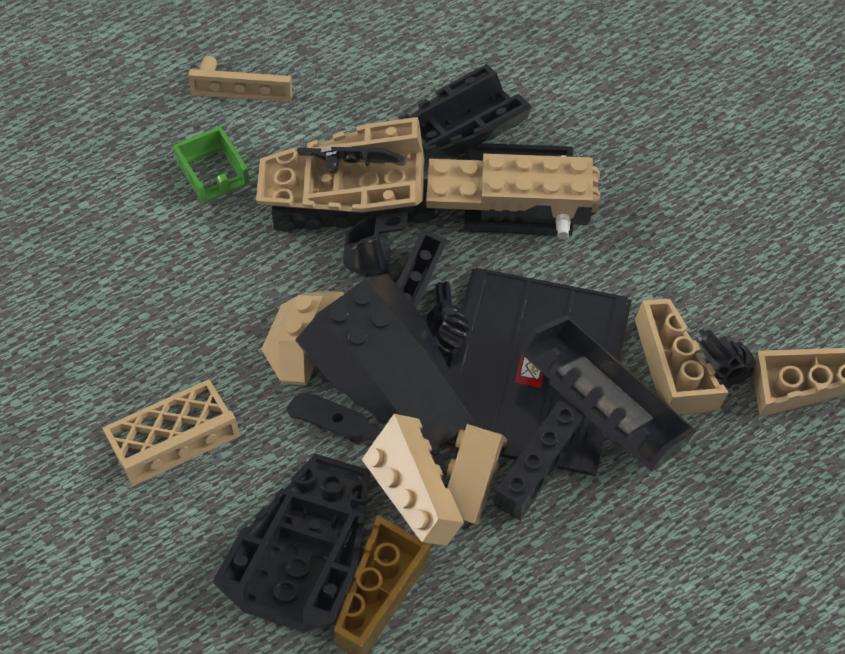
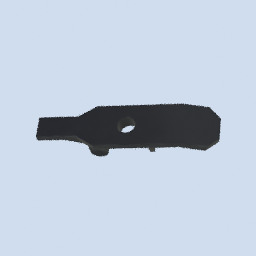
(352, 155)
(324, 414)

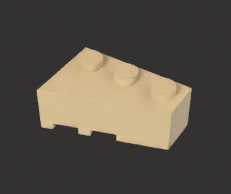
(474, 470)

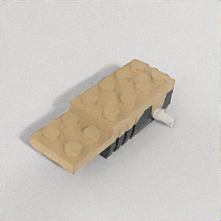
(518, 188)

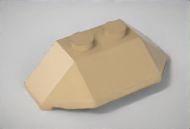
(280, 348)

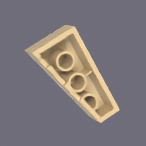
(675, 360)
(797, 378)
(413, 481)

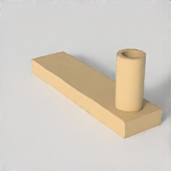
(238, 85)

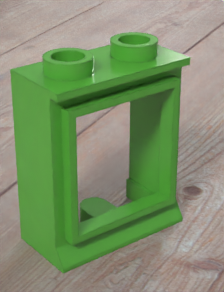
(202, 146)

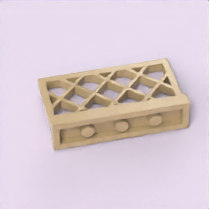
(179, 445)

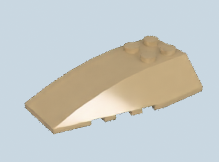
(305, 182)

